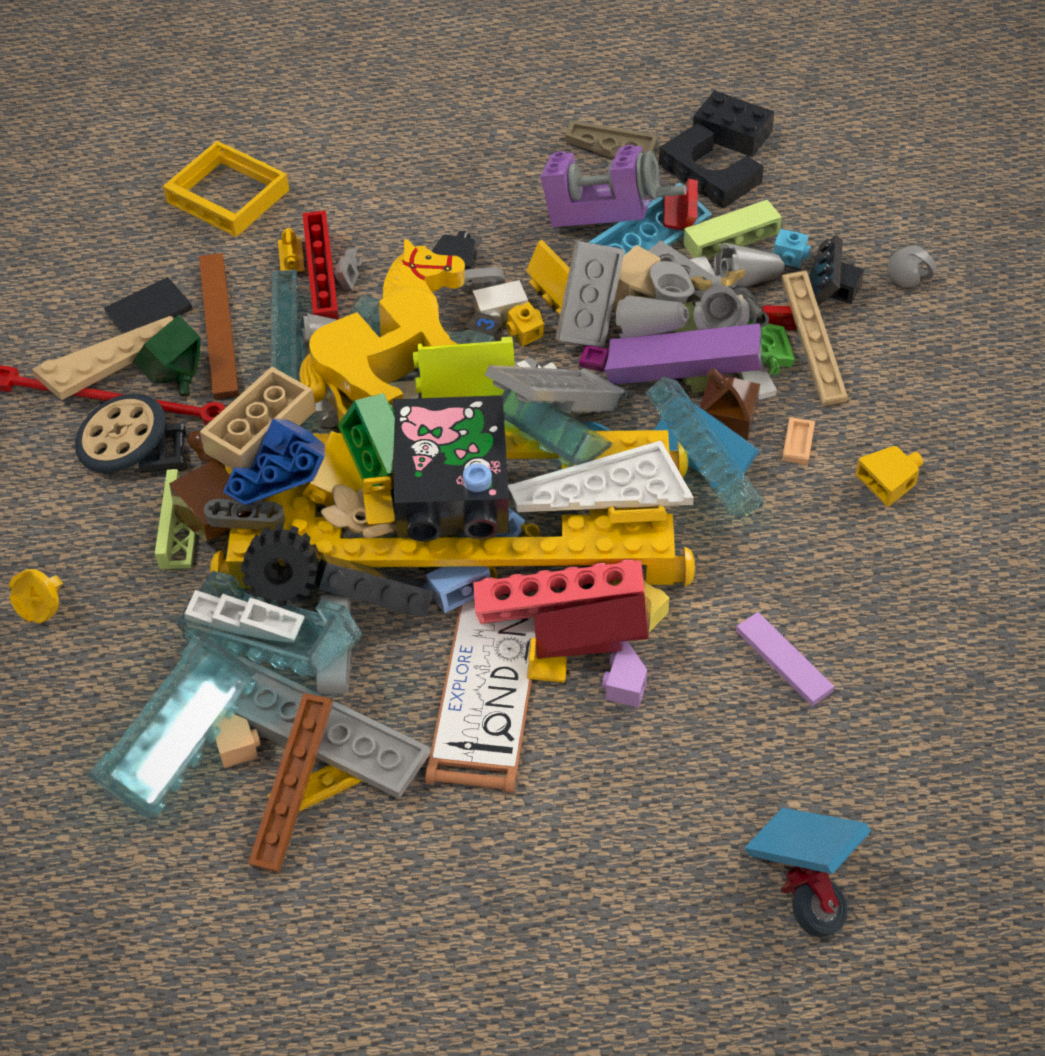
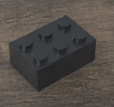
(735, 122)

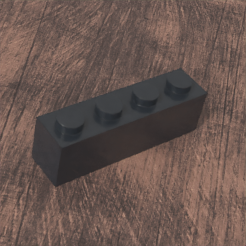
(373, 585)

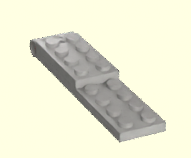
(568, 388)
(349, 740)

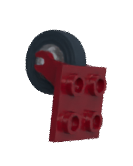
(816, 901)

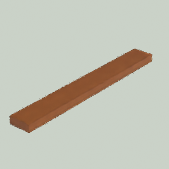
(218, 326)

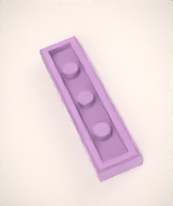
(785, 659)

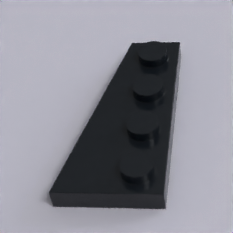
(827, 269)

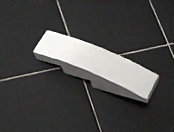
(243, 617)

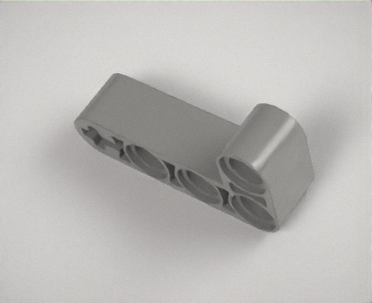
(335, 676)

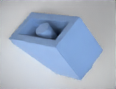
(455, 584)

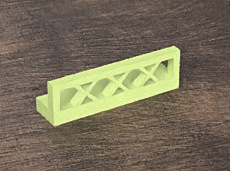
(168, 529)

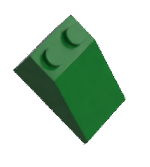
(370, 436)

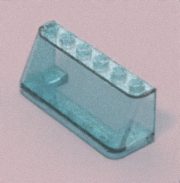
(319, 641)
(175, 726)

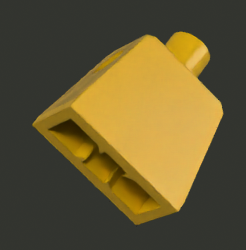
(889, 473)

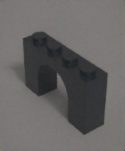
(719, 186)

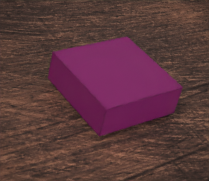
(594, 358)

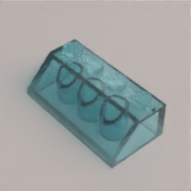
(554, 430)

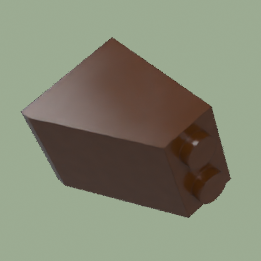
(193, 492)

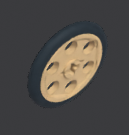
(100, 419)

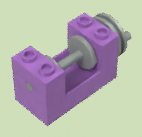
(603, 198)

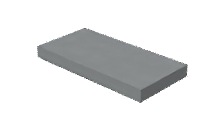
(589, 294)

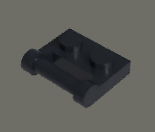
(157, 458)

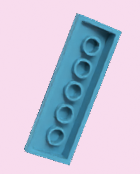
(646, 231)

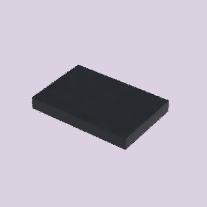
(148, 306)

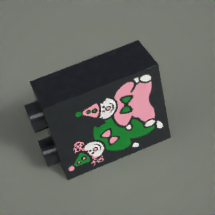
(431, 451)

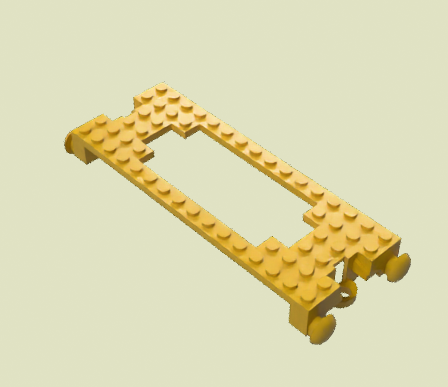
(583, 540)

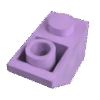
(627, 677)

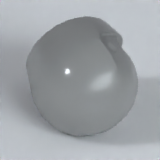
(904, 267)

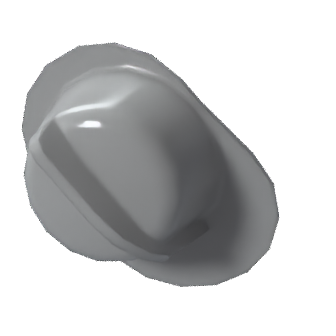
(671, 282)

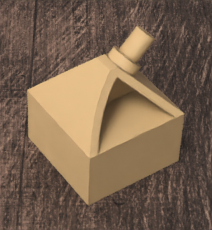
(635, 275)

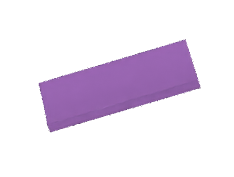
(684, 354)

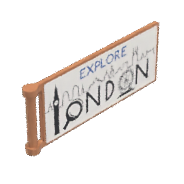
(483, 702)

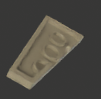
(606, 139)

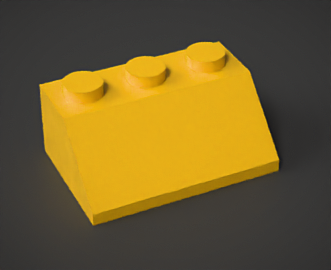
(548, 275)

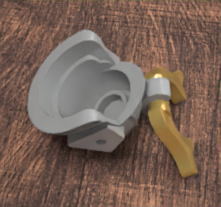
(720, 304)

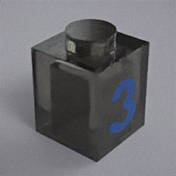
(486, 324)

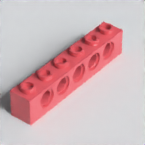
(519, 606)

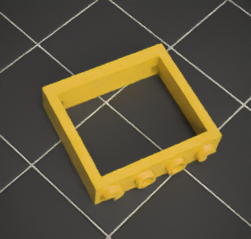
(179, 196)

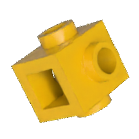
(525, 323)

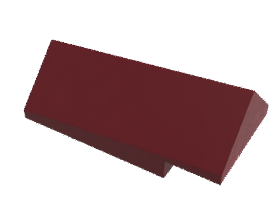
(592, 627)

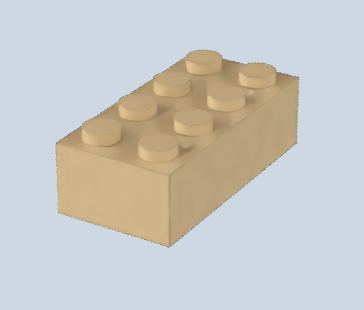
(241, 427)

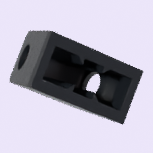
(458, 245)

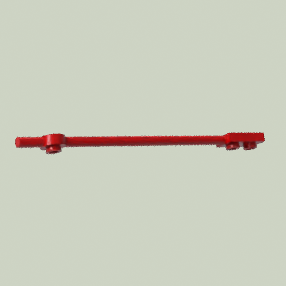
(10, 377)

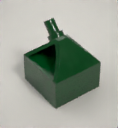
(171, 355)

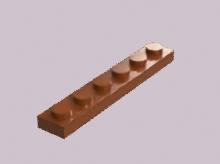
(290, 783)

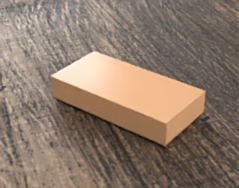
(798, 441)

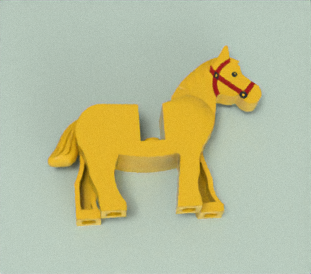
(353, 362)

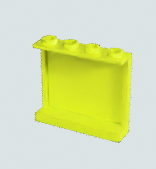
(461, 369)

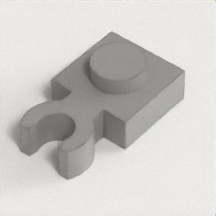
(346, 269)

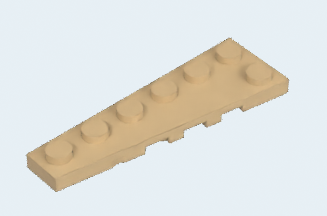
(85, 367)

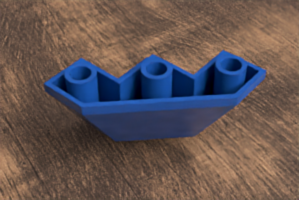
(284, 461)

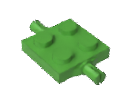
(775, 348)

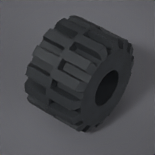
(277, 581)

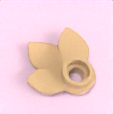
(346, 507)

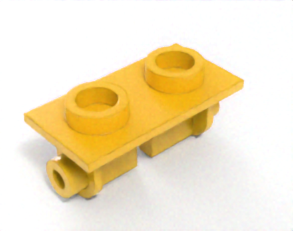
(290, 251)

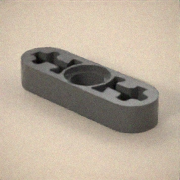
(224, 518)

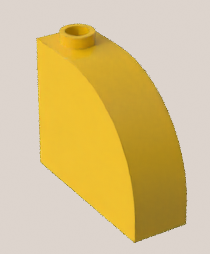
(335, 469)

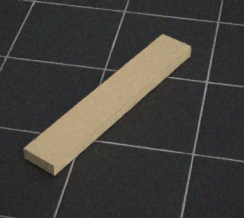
(814, 338)

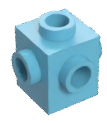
(792, 247)

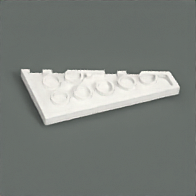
(622, 480)

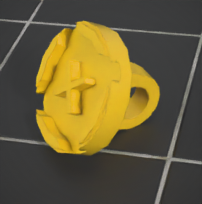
(35, 595)

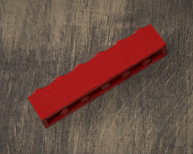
(320, 265)

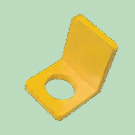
(378, 500)
(547, 668)

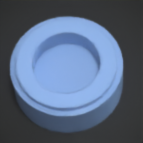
(477, 477)

